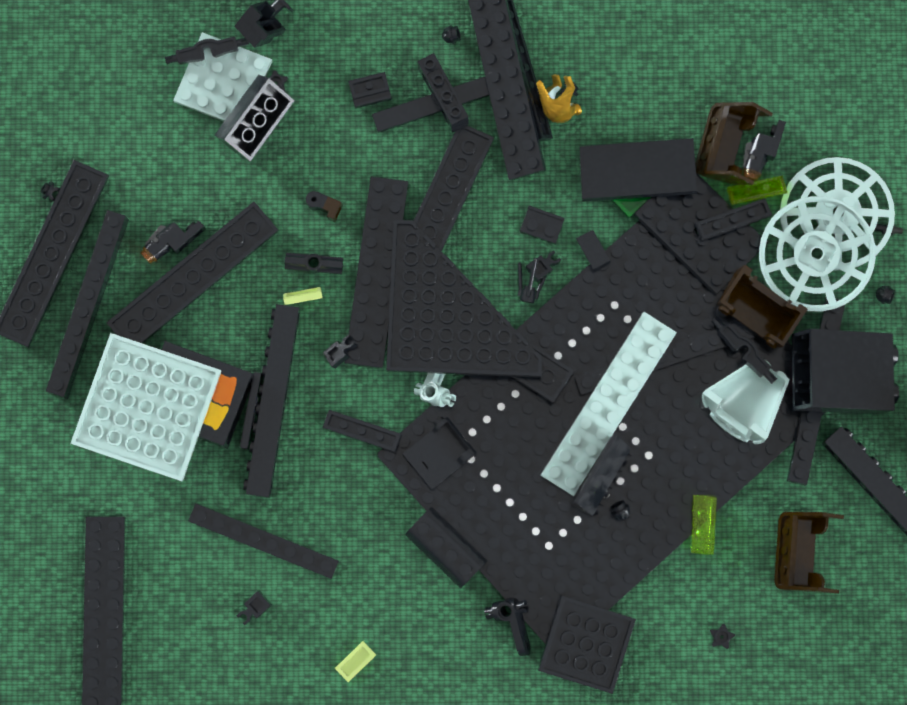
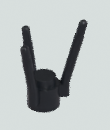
(528, 293)

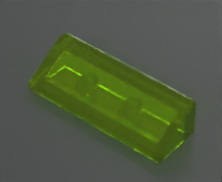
(759, 190)
(703, 524)

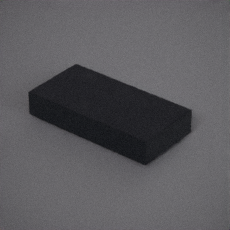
(593, 250)

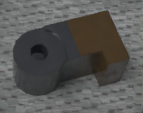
(324, 203)

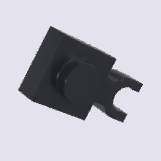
(543, 266)
(337, 352)
(255, 606)

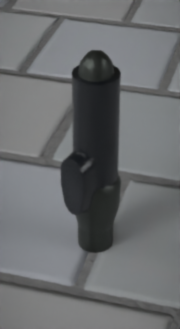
(882, 228)

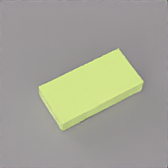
(303, 295)
(355, 661)

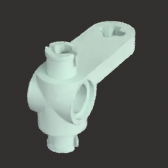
(432, 384)

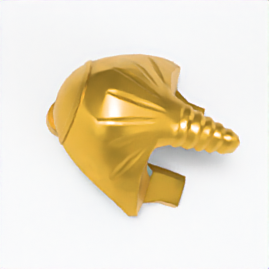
(558, 109)

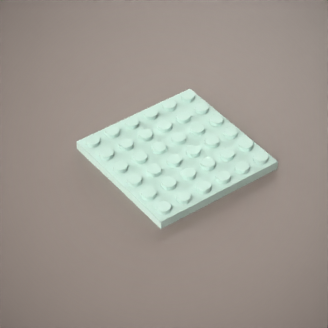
(146, 407)

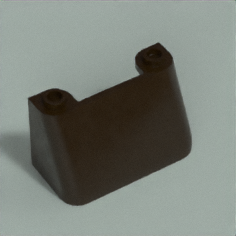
(760, 308)

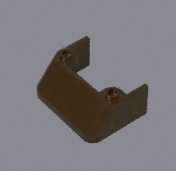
(722, 140)
(797, 550)

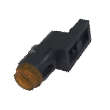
(760, 149)
(170, 237)

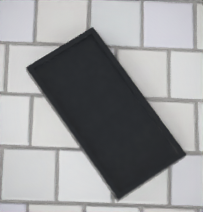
(638, 170)

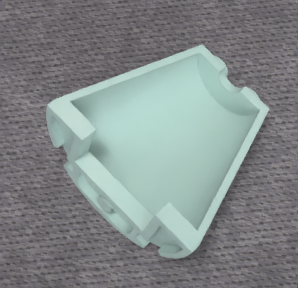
(746, 403)

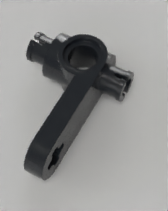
(516, 620)

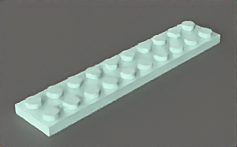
(608, 403)

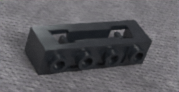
(443, 92)

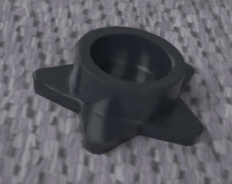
(280, 79)
(721, 631)

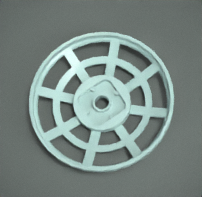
(844, 196)
(824, 241)

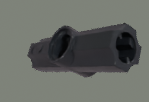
(300, 262)

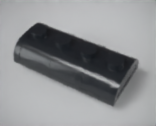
(446, 547)

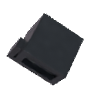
(259, 25)

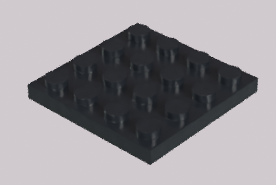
(586, 644)

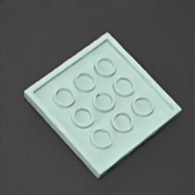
(220, 82)

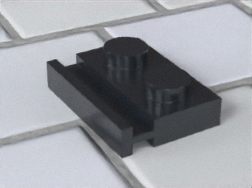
(370, 90)
(542, 225)

